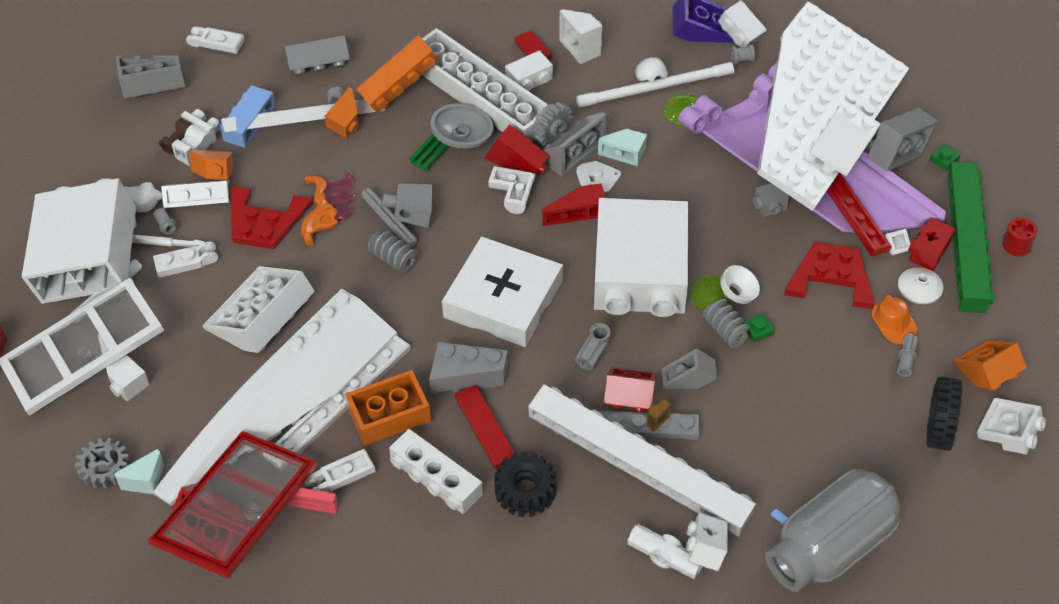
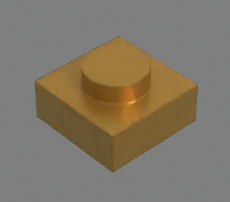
(658, 414)

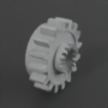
(552, 123)

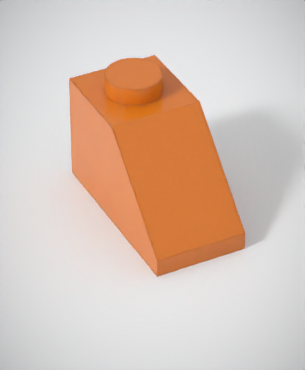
(343, 115)
(212, 164)

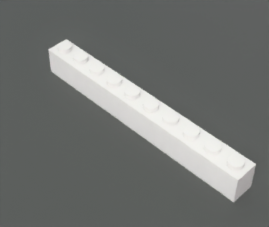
(641, 459)

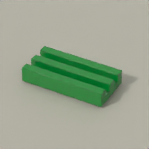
(426, 150)

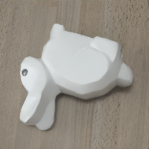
(144, 197)

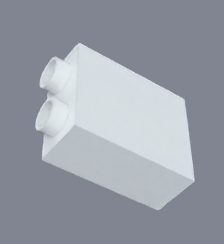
(79, 240)
(641, 256)

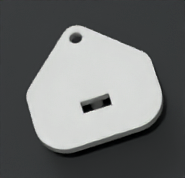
(601, 174)

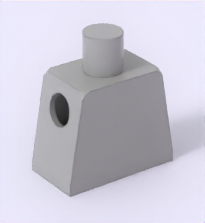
(411, 203)

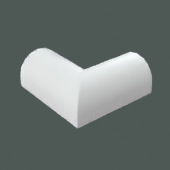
(516, 183)

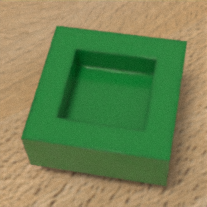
(944, 156)
(759, 328)

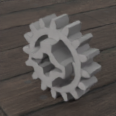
(101, 462)

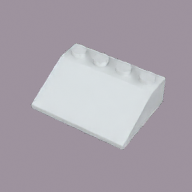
(260, 308)

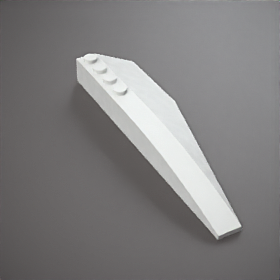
(296, 379)

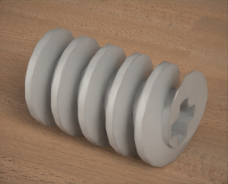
(392, 251)
(726, 323)

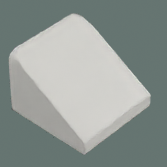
(899, 241)

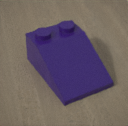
(699, 21)

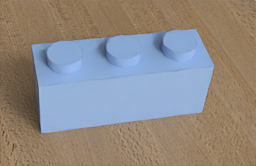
(248, 108)

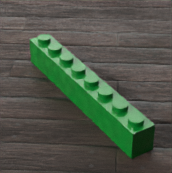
(969, 238)

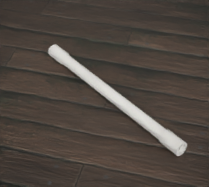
(594, 98)

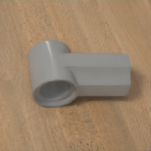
(593, 346)

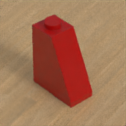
(517, 152)

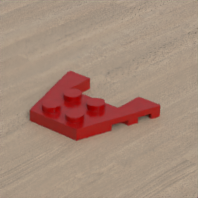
(259, 225)
(833, 266)

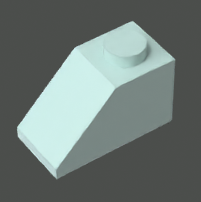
(623, 146)

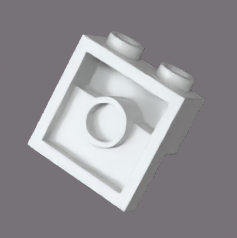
(1012, 425)

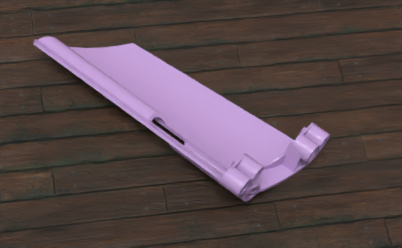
(742, 131)

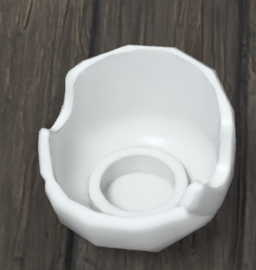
(651, 68)

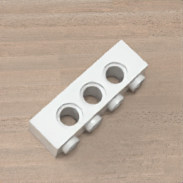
(412, 446)

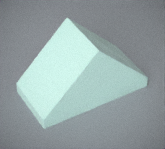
(142, 474)

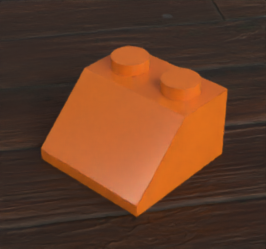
(991, 363)

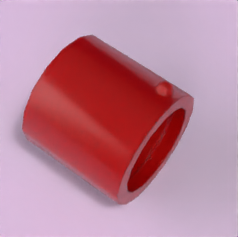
(1019, 236)

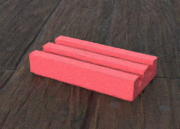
(315, 500)

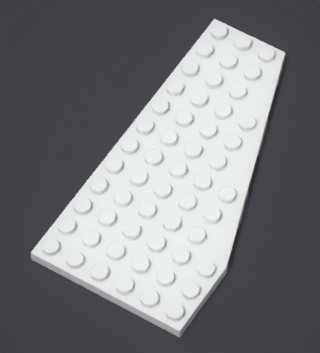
(814, 73)

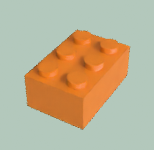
(388, 407)

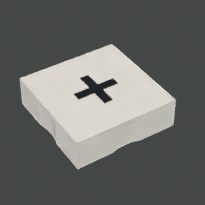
(502, 291)

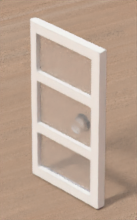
(80, 346)

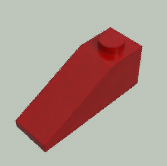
(574, 206)

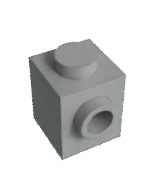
(770, 200)

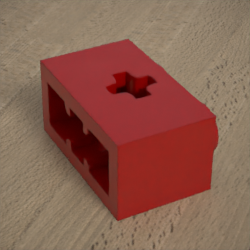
(931, 244)

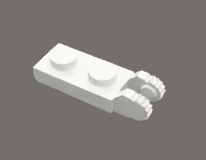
(215, 39)
(185, 259)
(342, 472)

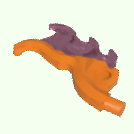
(331, 205)

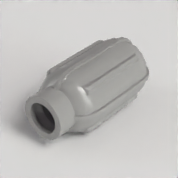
(834, 530)

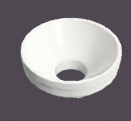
(743, 281)

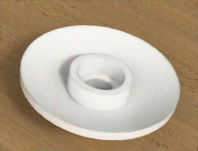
(920, 285)

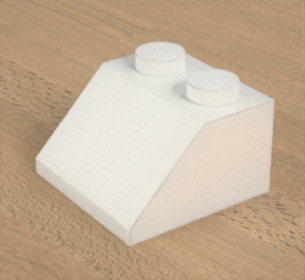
(580, 34)

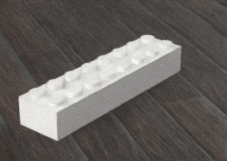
(481, 85)

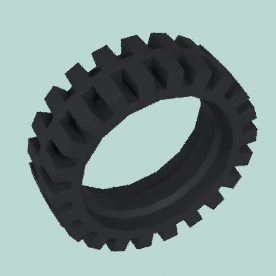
(944, 413)

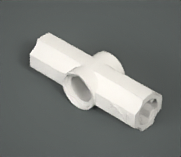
(663, 550)

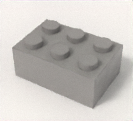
(902, 139)

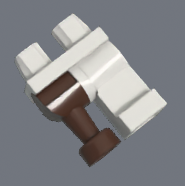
(194, 135)

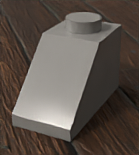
(689, 371)

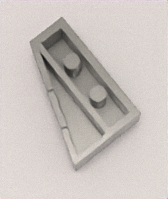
(149, 75)
(465, 366)

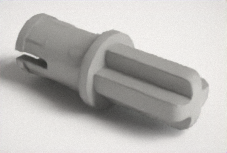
(907, 355)

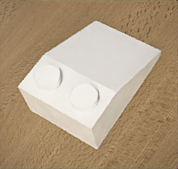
(845, 138)

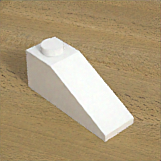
(126, 378)

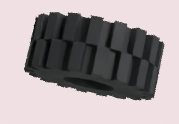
(520, 469)

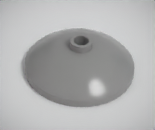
(461, 126)

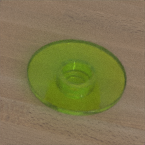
(675, 106)
(703, 295)

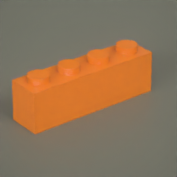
(397, 74)

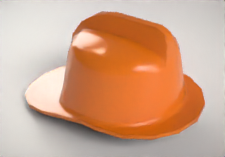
(894, 319)

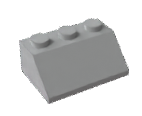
(316, 54)
(576, 144)

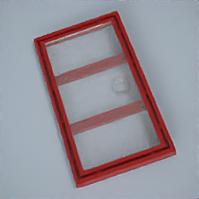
(233, 504)

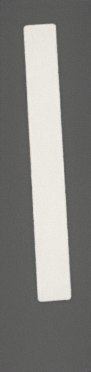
(292, 116)

